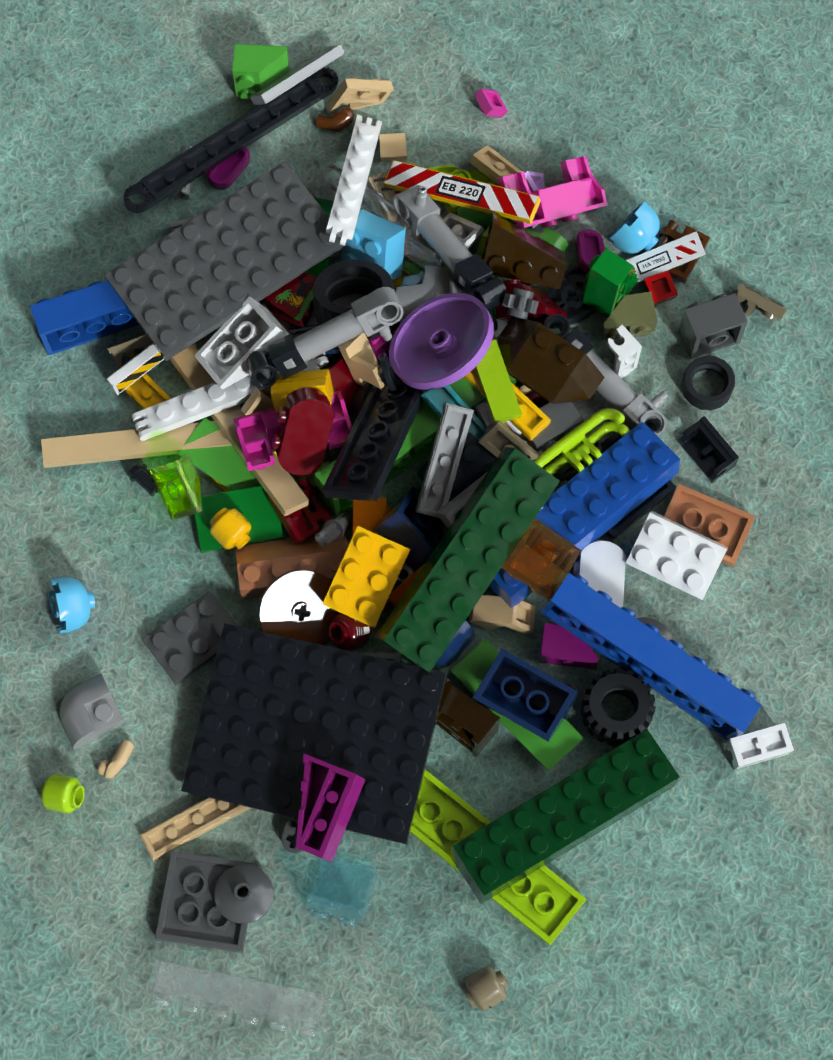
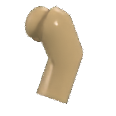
(120, 758)

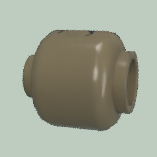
(486, 988)

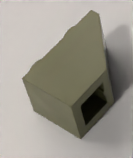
(635, 313)

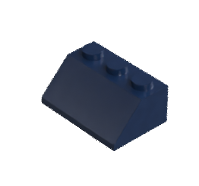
(411, 529)
(525, 695)

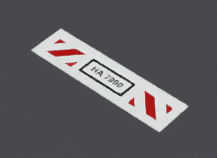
(667, 256)

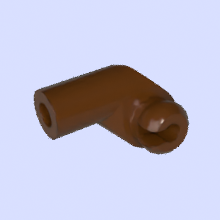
(337, 122)

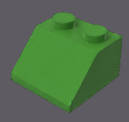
(257, 67)

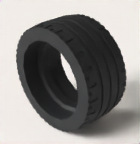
(344, 279)

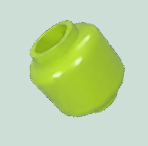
(61, 793)

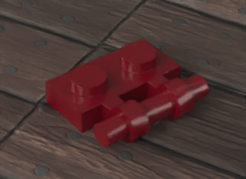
(302, 523)

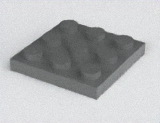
(189, 905)

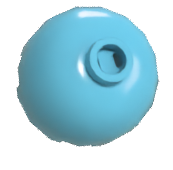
(637, 230)
(70, 603)

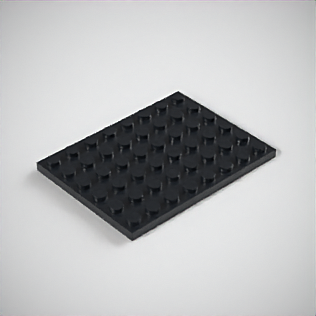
(294, 698)

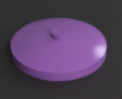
(441, 341)

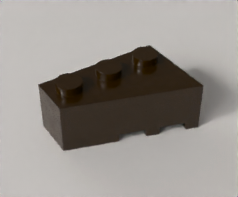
(522, 256)
(466, 719)

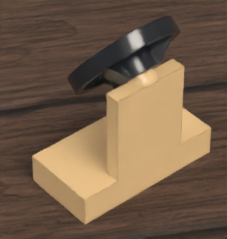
(364, 364)

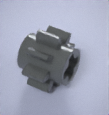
(520, 303)

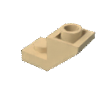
(494, 612)

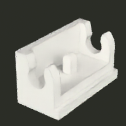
(626, 352)
(760, 746)

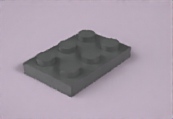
(189, 637)

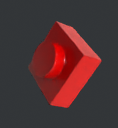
(661, 287)

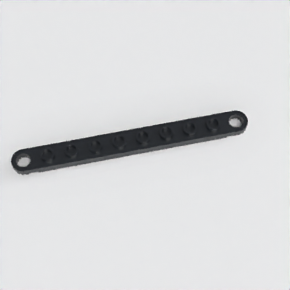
(229, 141)

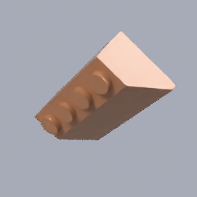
(264, 562)

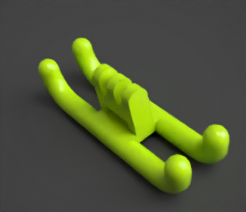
(577, 447)

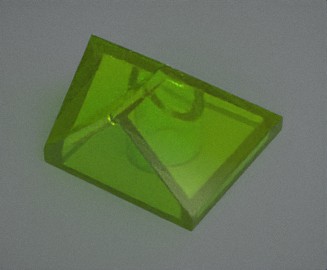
(178, 487)

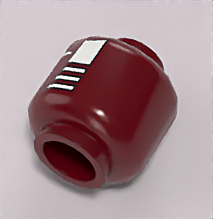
(348, 632)

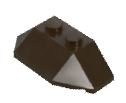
(547, 362)

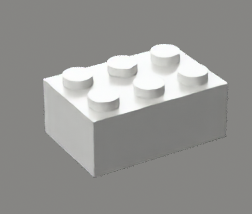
(676, 555)

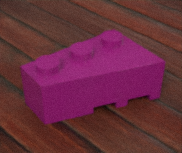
(325, 806)

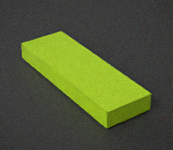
(497, 386)

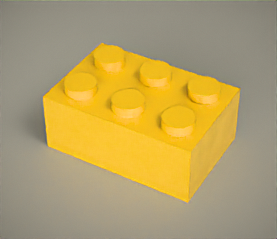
(366, 576)

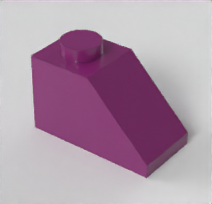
(565, 649)

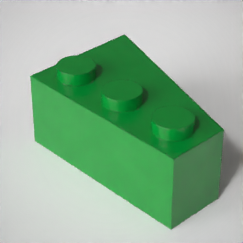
(608, 282)

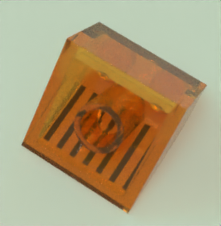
(541, 559)

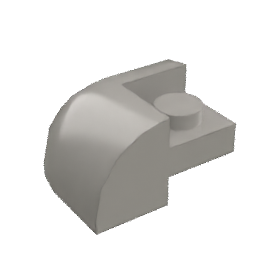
(423, 287)
(89, 711)

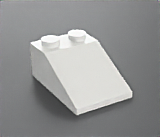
(245, 332)

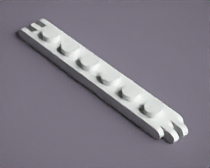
(353, 180)
(200, 404)

